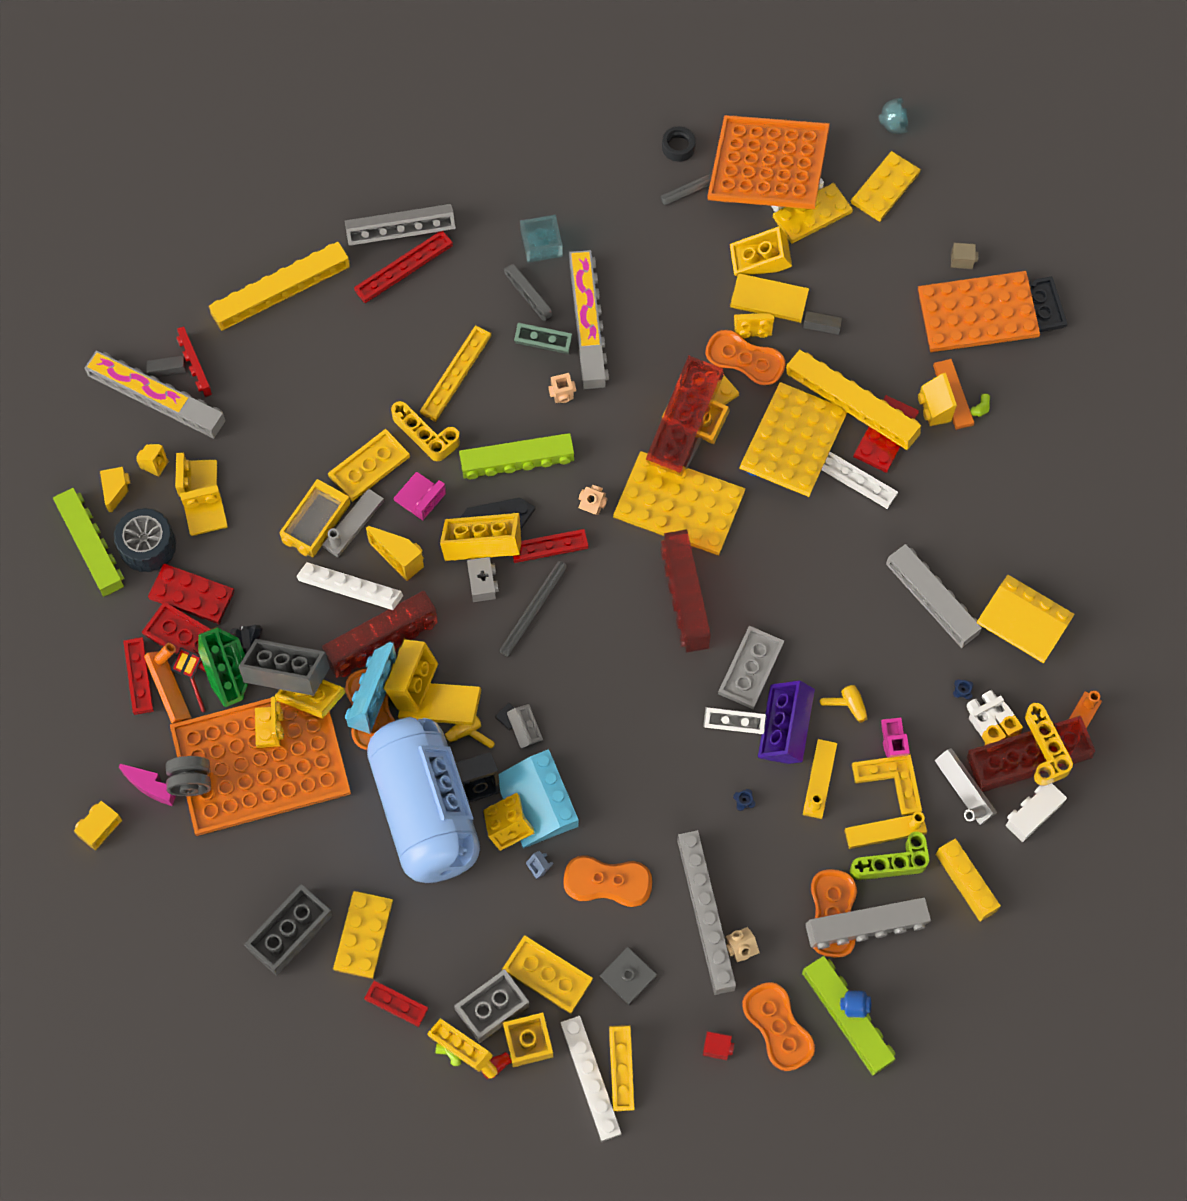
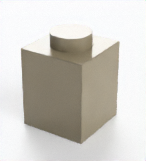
(963, 255)

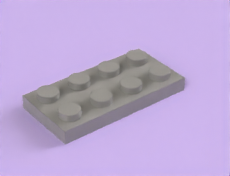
(751, 667)

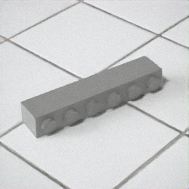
(400, 224)
(933, 595)
(868, 922)

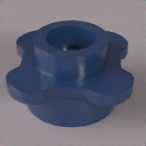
(967, 685)
(739, 796)

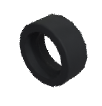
(676, 155)

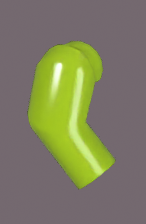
(983, 407)
(455, 1061)

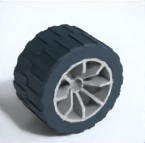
(145, 540)

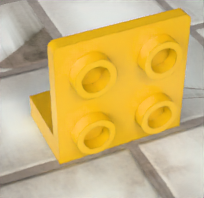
(754, 324)
(194, 474)
(204, 510)
(269, 725)
(507, 822)

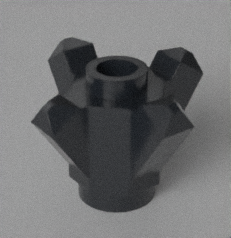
(247, 635)

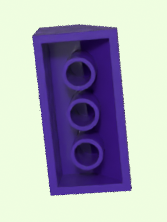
(786, 722)

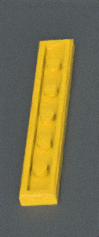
(455, 373)

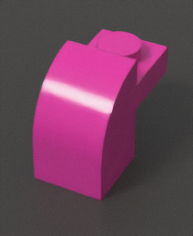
(895, 740)

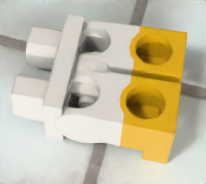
(993, 719)

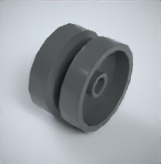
(188, 776)

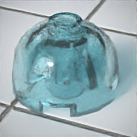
(894, 116)

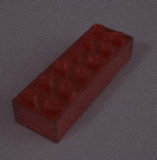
(685, 415)
(686, 591)
(391, 626)
(1020, 755)

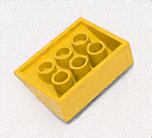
(1025, 618)

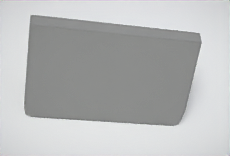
(524, 725)

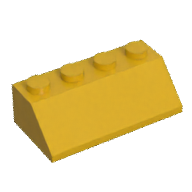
(481, 537)

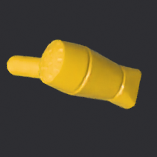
(852, 699)
(460, 730)

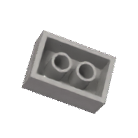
(492, 1005)

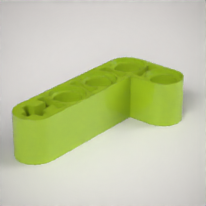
(890, 870)

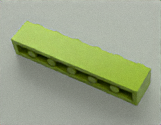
(516, 456)
(87, 540)
(859, 1031)

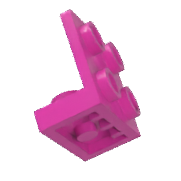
(420, 495)

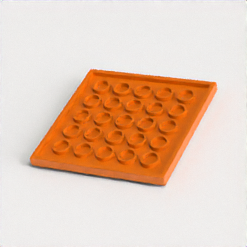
(769, 162)

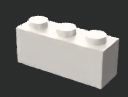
(734, 720)
(1035, 811)

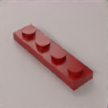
(195, 369)
(552, 545)
(138, 676)

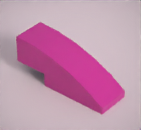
(148, 783)

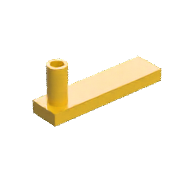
(819, 779)
(885, 830)
(463, 1047)
(621, 1068)

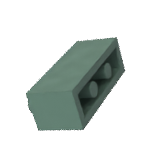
(543, 338)

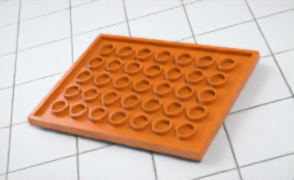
(265, 780)

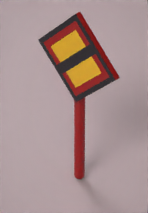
(186, 664)

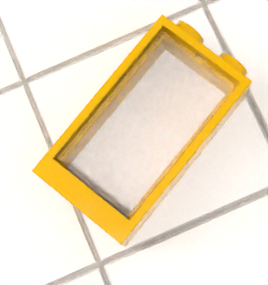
(314, 518)

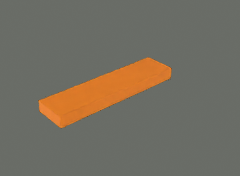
(962, 415)

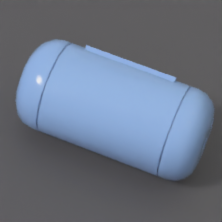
(423, 799)

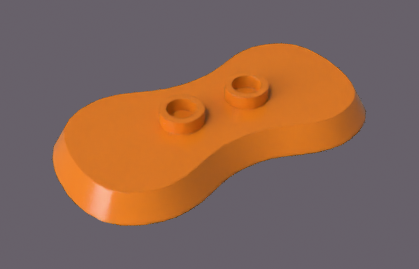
(759, 363)
(384, 716)
(624, 882)
(833, 894)
(786, 1041)

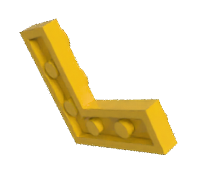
(887, 768)

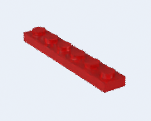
(403, 266)

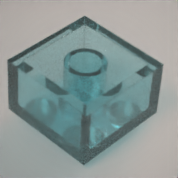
(541, 238)

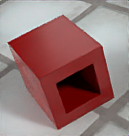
(718, 1046)

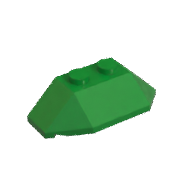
(221, 659)

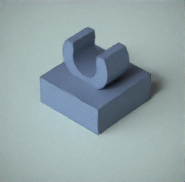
(538, 864)

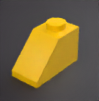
(152, 459)
(114, 486)

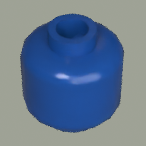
(856, 1004)

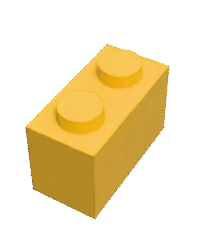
(97, 825)

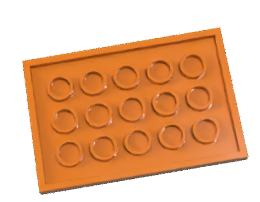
(978, 311)

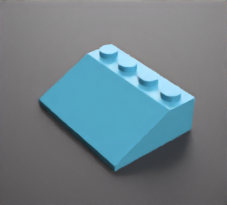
(371, 691)
(541, 796)

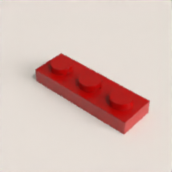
(396, 1003)

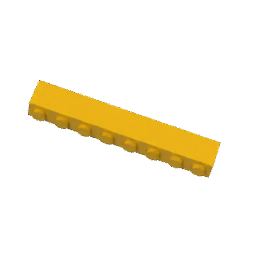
(279, 286)
(854, 399)

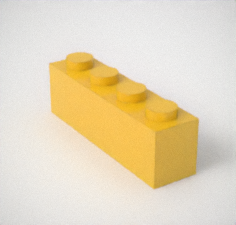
(967, 880)

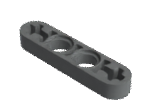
(528, 292)

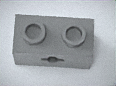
(481, 589)

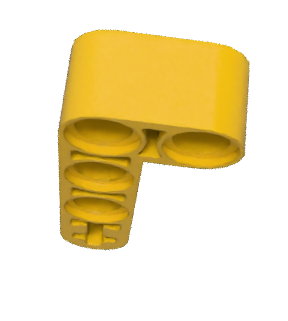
(422, 429)
(1044, 742)

